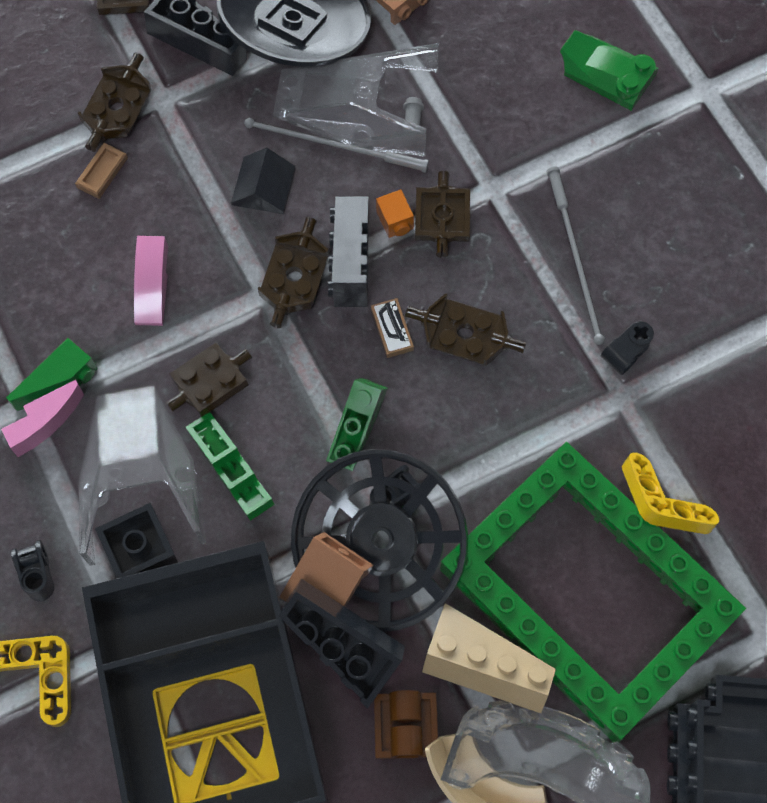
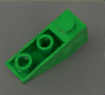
(357, 419)

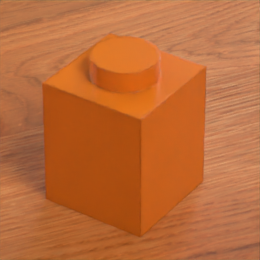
(395, 214)

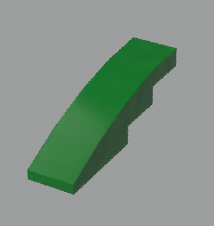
(230, 466)

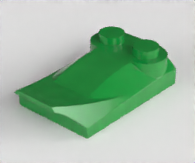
(607, 69)

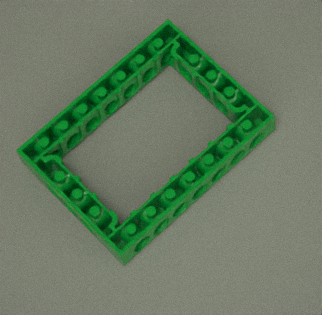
(608, 710)

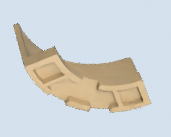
(487, 791)

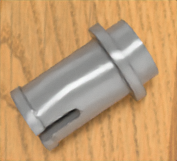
(413, 109)

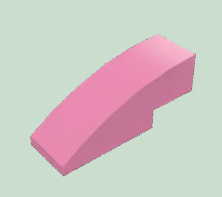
(150, 280)
(43, 418)

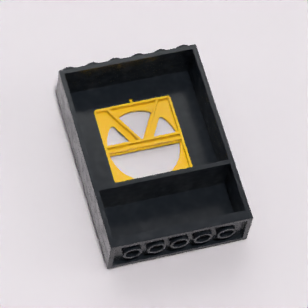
(188, 626)

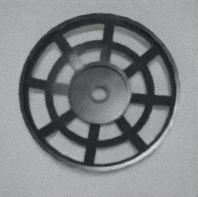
(394, 522)

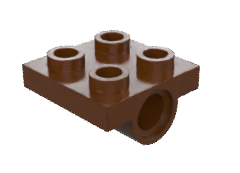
(404, 724)

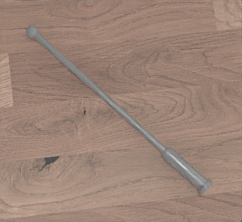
(389, 157)
(561, 201)

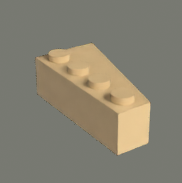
(486, 662)

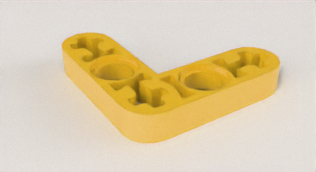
(661, 510)
(47, 666)

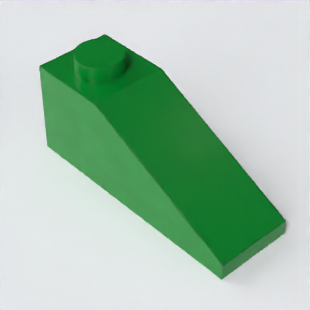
(58, 369)

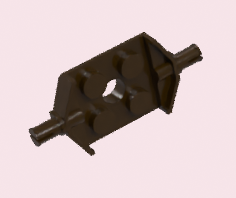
(118, 85)
(293, 253)
(447, 317)

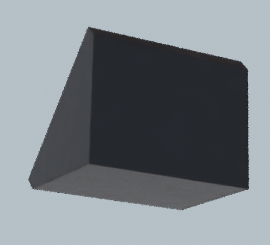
(264, 182)

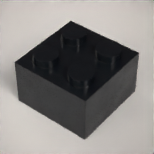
(136, 542)

